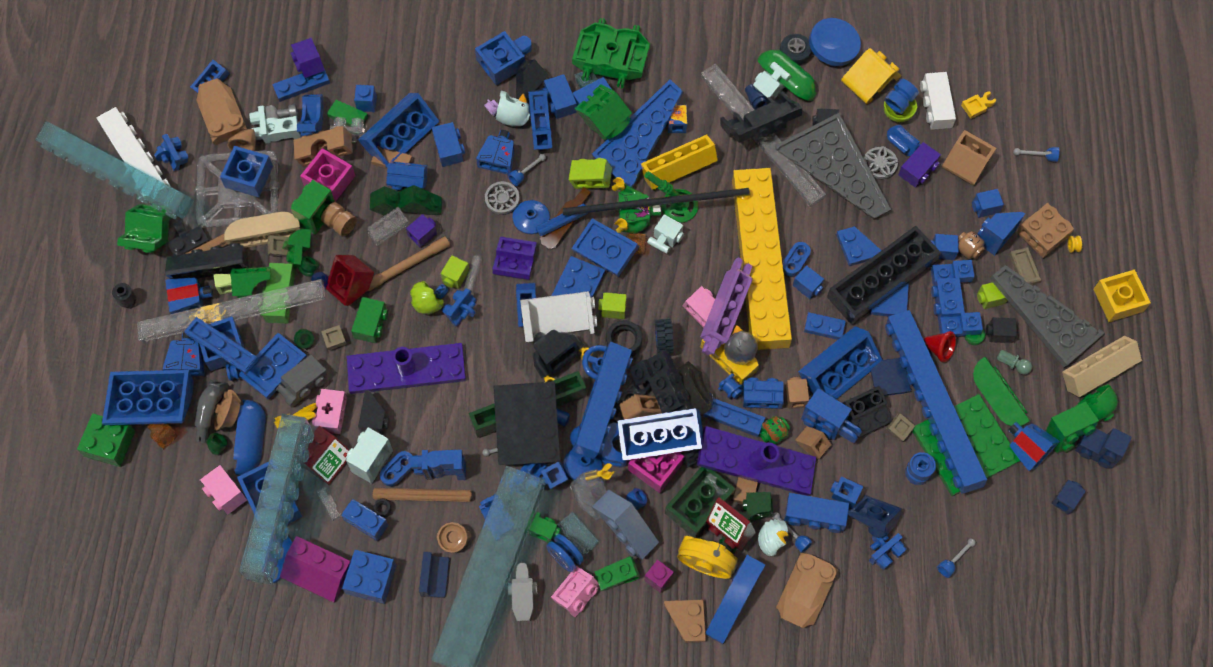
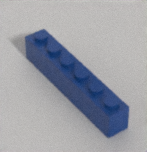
(602, 400)

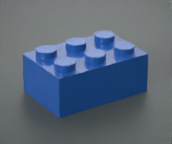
(252, 485)

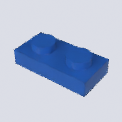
(824, 326)

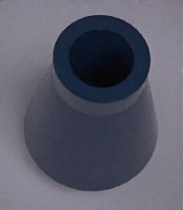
(755, 97)

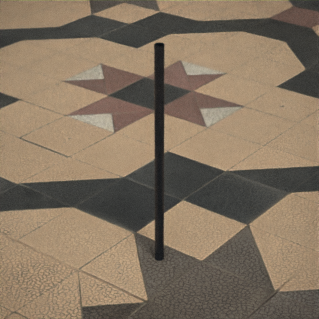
(656, 201)

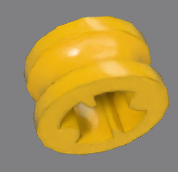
(1074, 244)

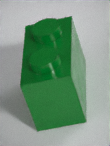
(369, 320)

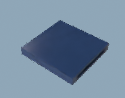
(890, 377)

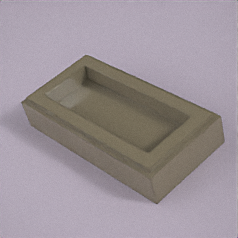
(1025, 265)

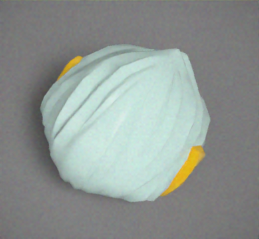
(772, 535)

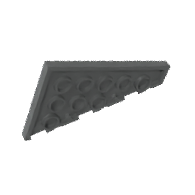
(835, 160)

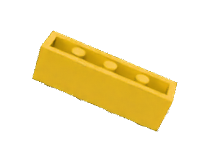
(681, 160)

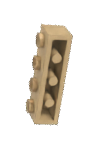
(1102, 366)

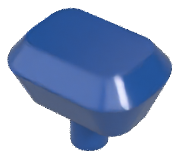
(441, 291)

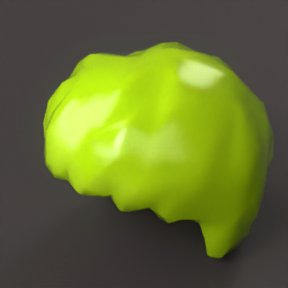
(424, 299)

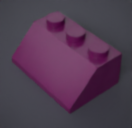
(315, 569)

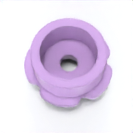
(492, 107)

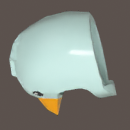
(512, 111)

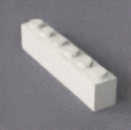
(127, 145)

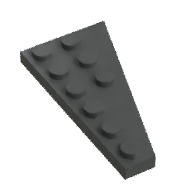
(1049, 319)

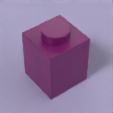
(658, 576)

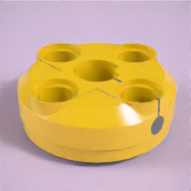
(707, 557)

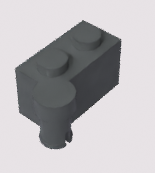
(301, 380)

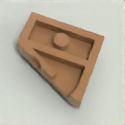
(688, 618)

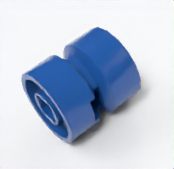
(899, 99)
(920, 468)

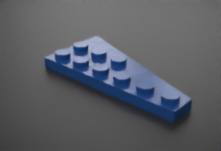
(641, 135)

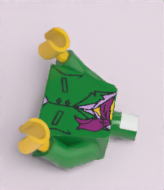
(633, 219)

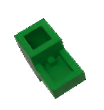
(296, 244)

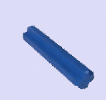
(557, 222)

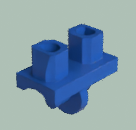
(168, 153)
(462, 307)
(880, 556)

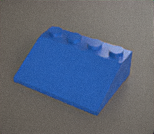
(148, 397)

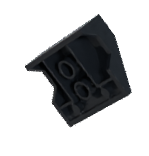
(526, 423)

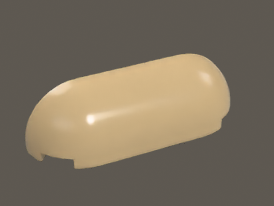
(256, 229)

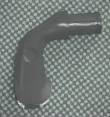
(206, 405)

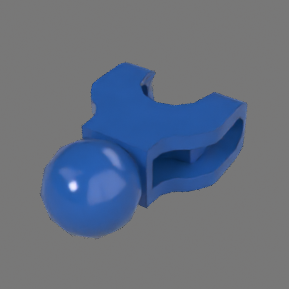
(609, 454)

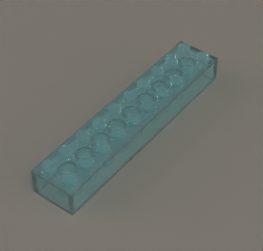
(489, 569)

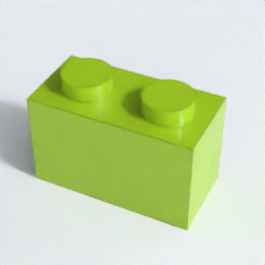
(590, 173)

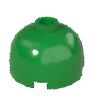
(1102, 402)

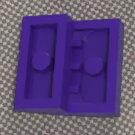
(514, 258)

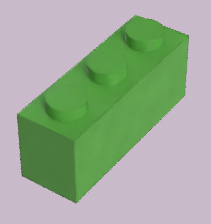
(281, 276)

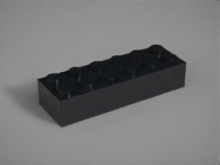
(883, 274)

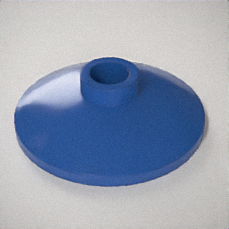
(528, 224)
(574, 466)

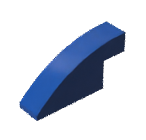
(735, 599)

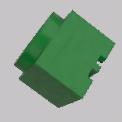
(604, 112)

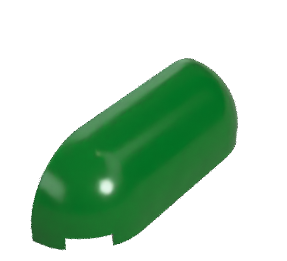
(799, 83)
(999, 394)

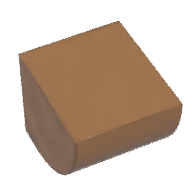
(813, 442)

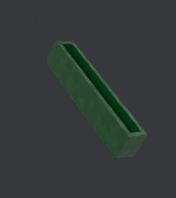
(566, 389)

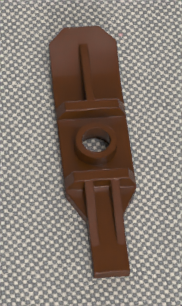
(552, 238)

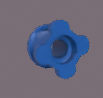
(731, 387)

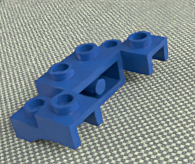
(949, 299)

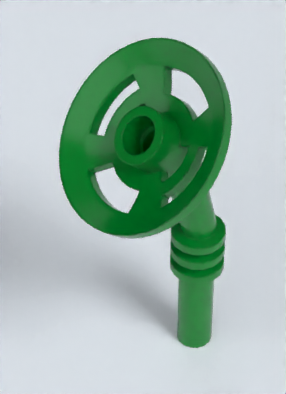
(677, 208)

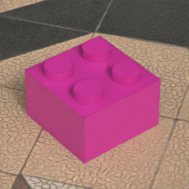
(329, 172)

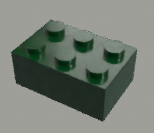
(696, 499)

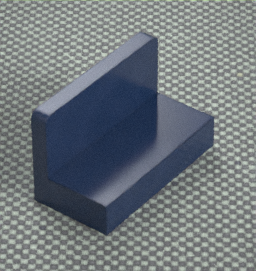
(433, 576)

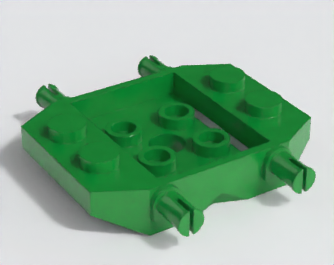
(610, 62)

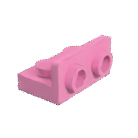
(576, 591)

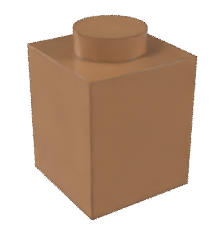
(796, 392)

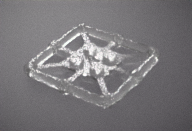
(227, 197)

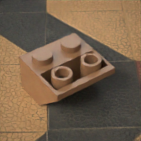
(969, 157)

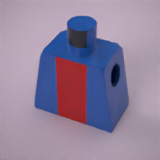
(186, 294)
(1031, 444)

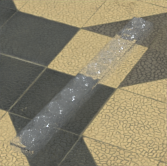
(737, 103)
(237, 308)

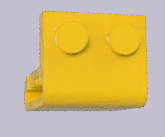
(870, 75)

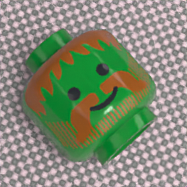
(774, 430)

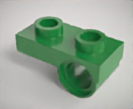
(617, 573)

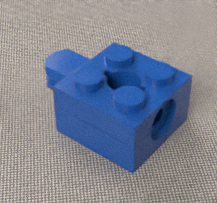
(499, 50)
(829, 417)

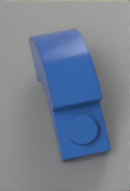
(312, 114)
(540, 119)

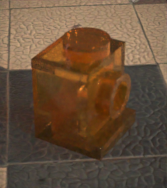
(162, 434)

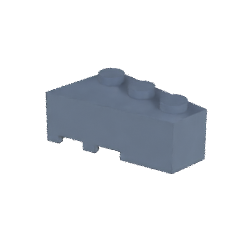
(626, 524)

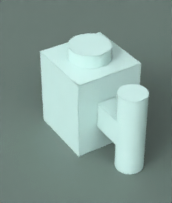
(770, 84)
(667, 232)

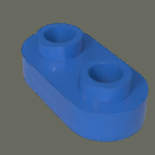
(795, 260)
(396, 468)

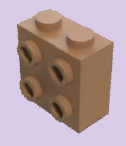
(1045, 230)

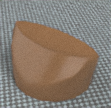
(243, 139)
(453, 537)

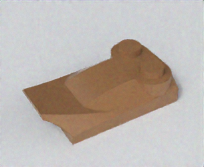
(219, 111)
(806, 590)

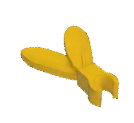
(305, 412)

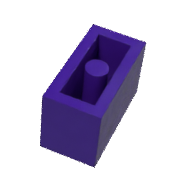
(306, 58)
(919, 165)

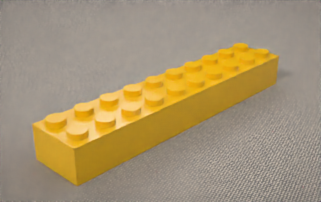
(761, 248)

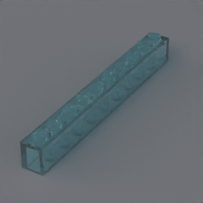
(115, 170)

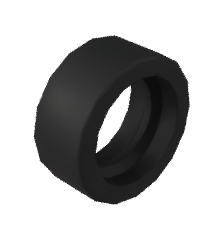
(629, 326)

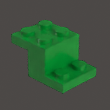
(144, 228)

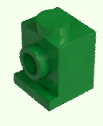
(544, 529)

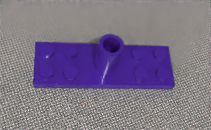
(405, 368)
(756, 461)

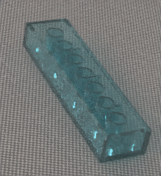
(277, 499)

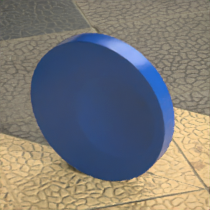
(834, 41)

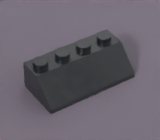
(206, 263)

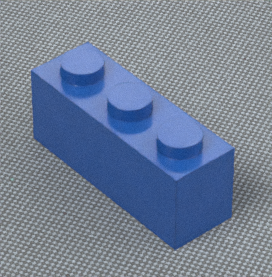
(816, 512)

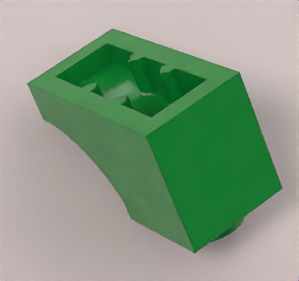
(245, 279)

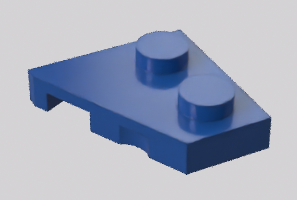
(856, 246)

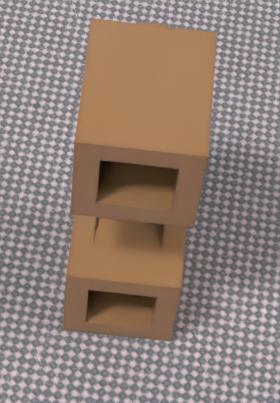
(336, 140)

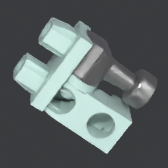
(274, 125)

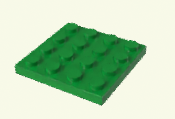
(984, 435)

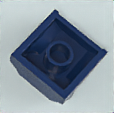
(876, 515)

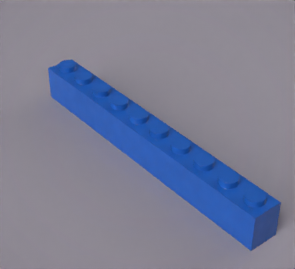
(935, 402)

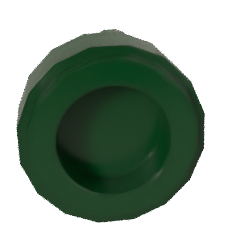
(308, 264)
(303, 338)
(216, 443)

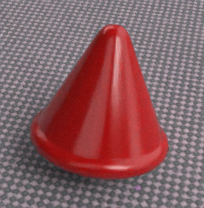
(942, 345)

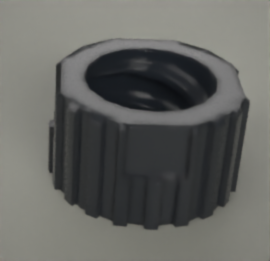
(382, 502)

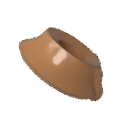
(227, 410)

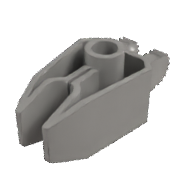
(522, 593)

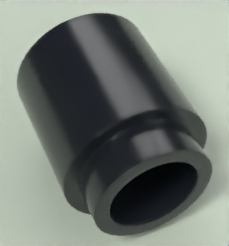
(124, 295)

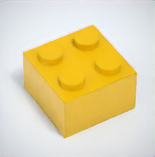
(1121, 295)

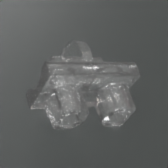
(356, 128)

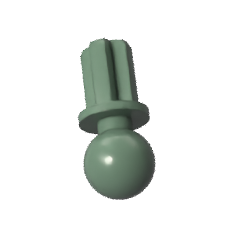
(1023, 366)

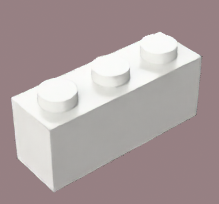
(938, 100)

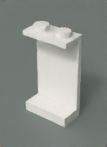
(558, 312)

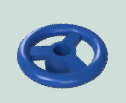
(588, 358)

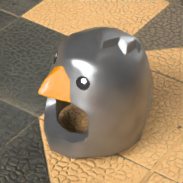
(740, 347)

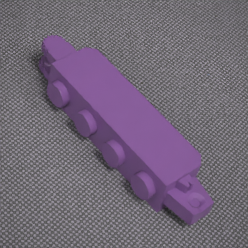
(726, 307)

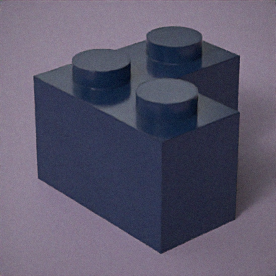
(1103, 447)

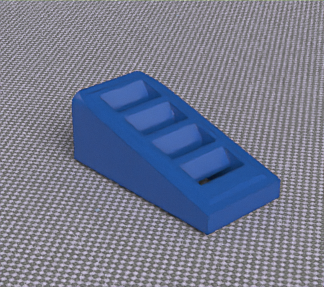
(210, 69)

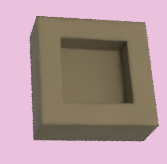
(275, 246)
(333, 337)
(900, 427)

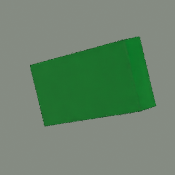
(341, 109)

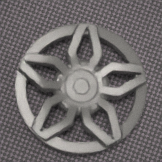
(880, 162)
(502, 197)

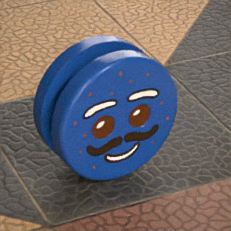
(565, 553)

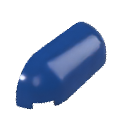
(249, 437)

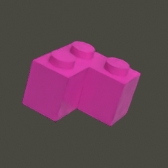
(656, 472)

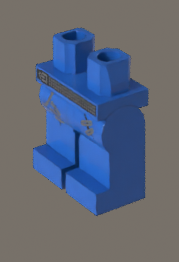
(439, 464)

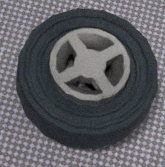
(801, 46)

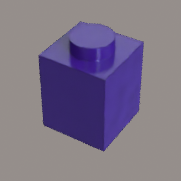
(421, 230)

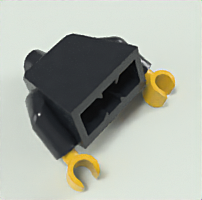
(555, 351)

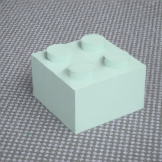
(369, 455)

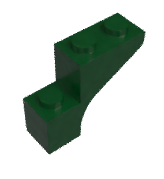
(408, 200)
(757, 506)

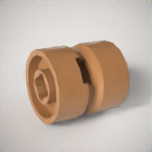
(339, 219)

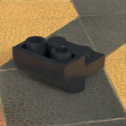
(868, 410)

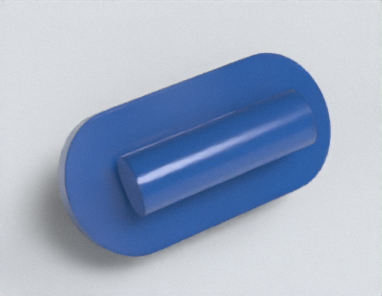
(903, 140)

